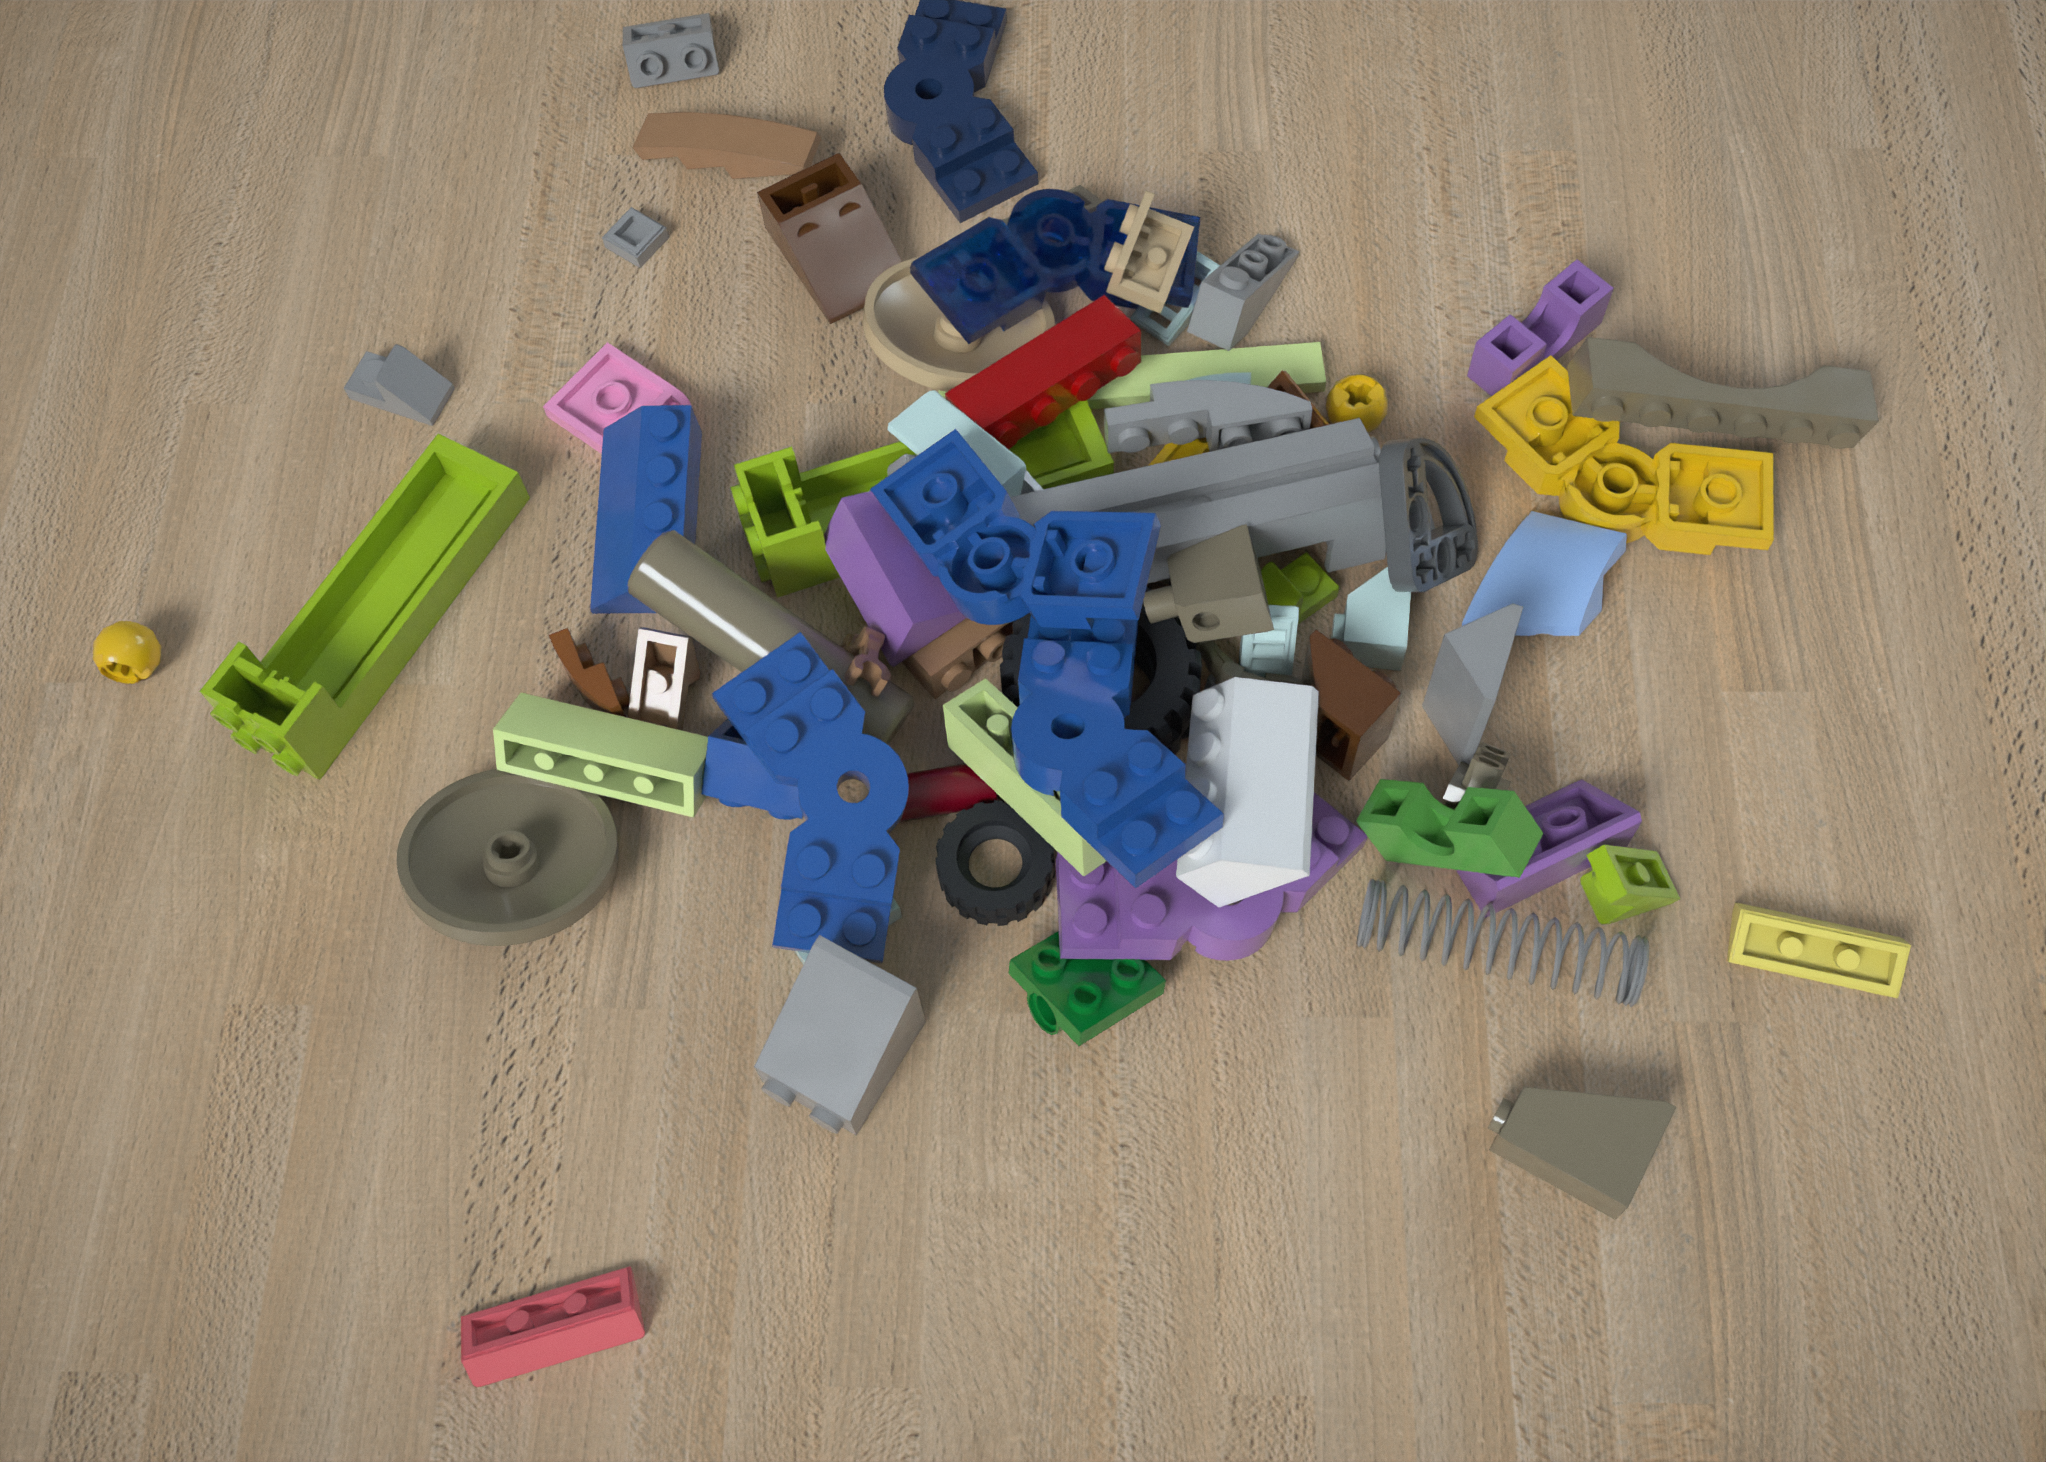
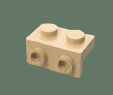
(1149, 258)

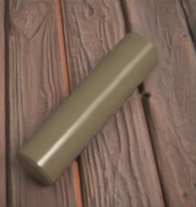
(745, 622)

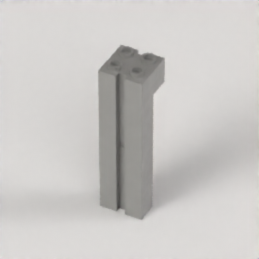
(1284, 488)

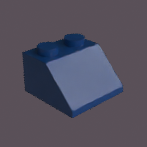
(741, 780)

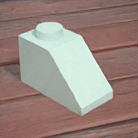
(1375, 623)

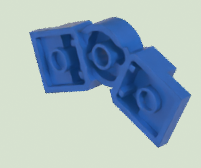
(1002, 566)
(811, 738)
(1113, 782)

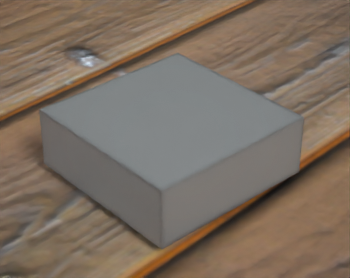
(635, 237)

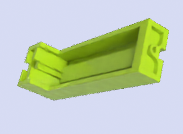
(790, 510)
(368, 611)

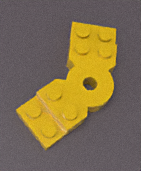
(1677, 500)

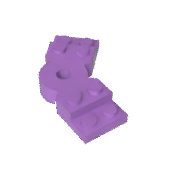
(1113, 920)

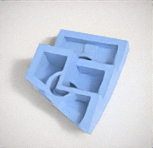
(1551, 571)

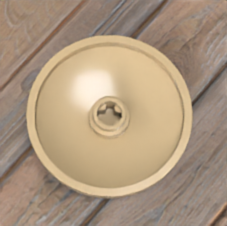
(923, 344)

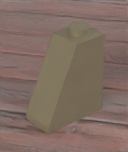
(1582, 1142)

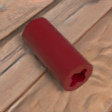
(944, 792)

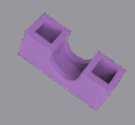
(1563, 316)

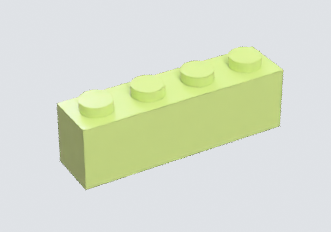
(981, 735)
(602, 754)

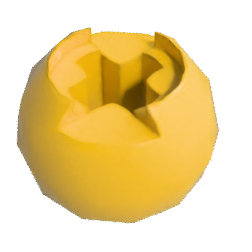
(1356, 398)
(126, 652)

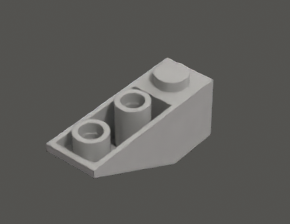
(1240, 290)

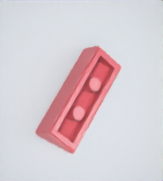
(551, 1327)

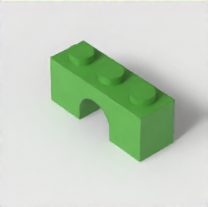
(1482, 835)

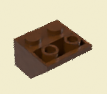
(1353, 705)

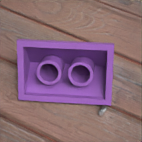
(887, 578)
(1572, 826)

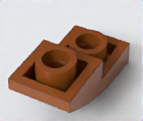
(590, 679)

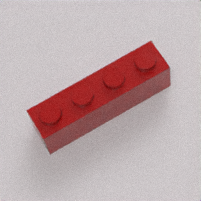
(1050, 372)

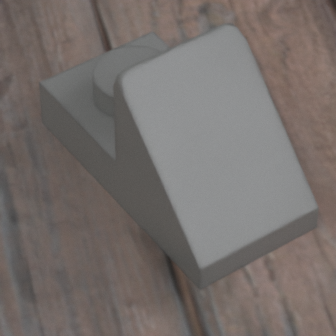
(400, 385)

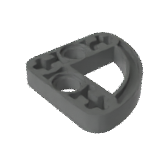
(1415, 553)

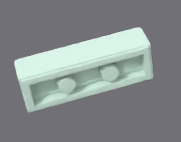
(935, 417)

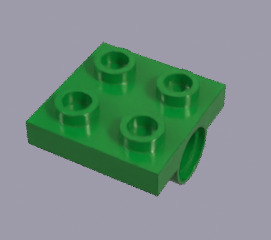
(1082, 994)

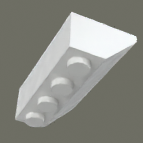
(1257, 765)

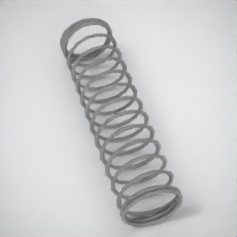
(1634, 958)

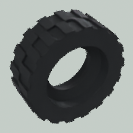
(987, 903)

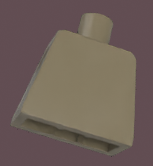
(1214, 589)

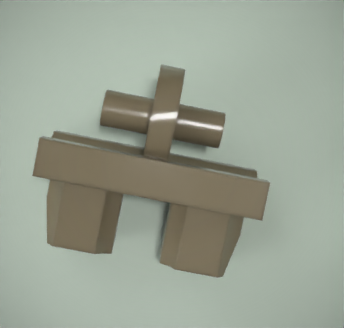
(1483, 772)

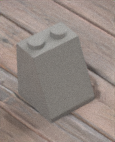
(839, 1037)

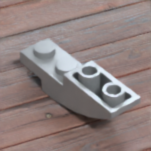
(1197, 409)

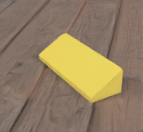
(1817, 950)

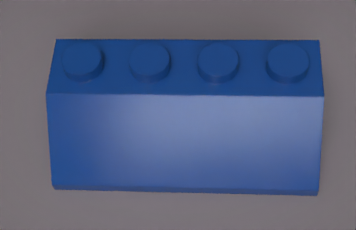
(643, 491)

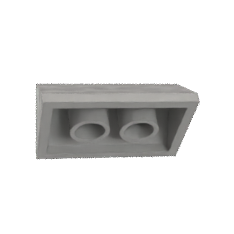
(1469, 679)

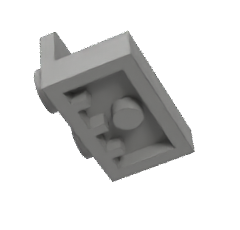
(670, 50)

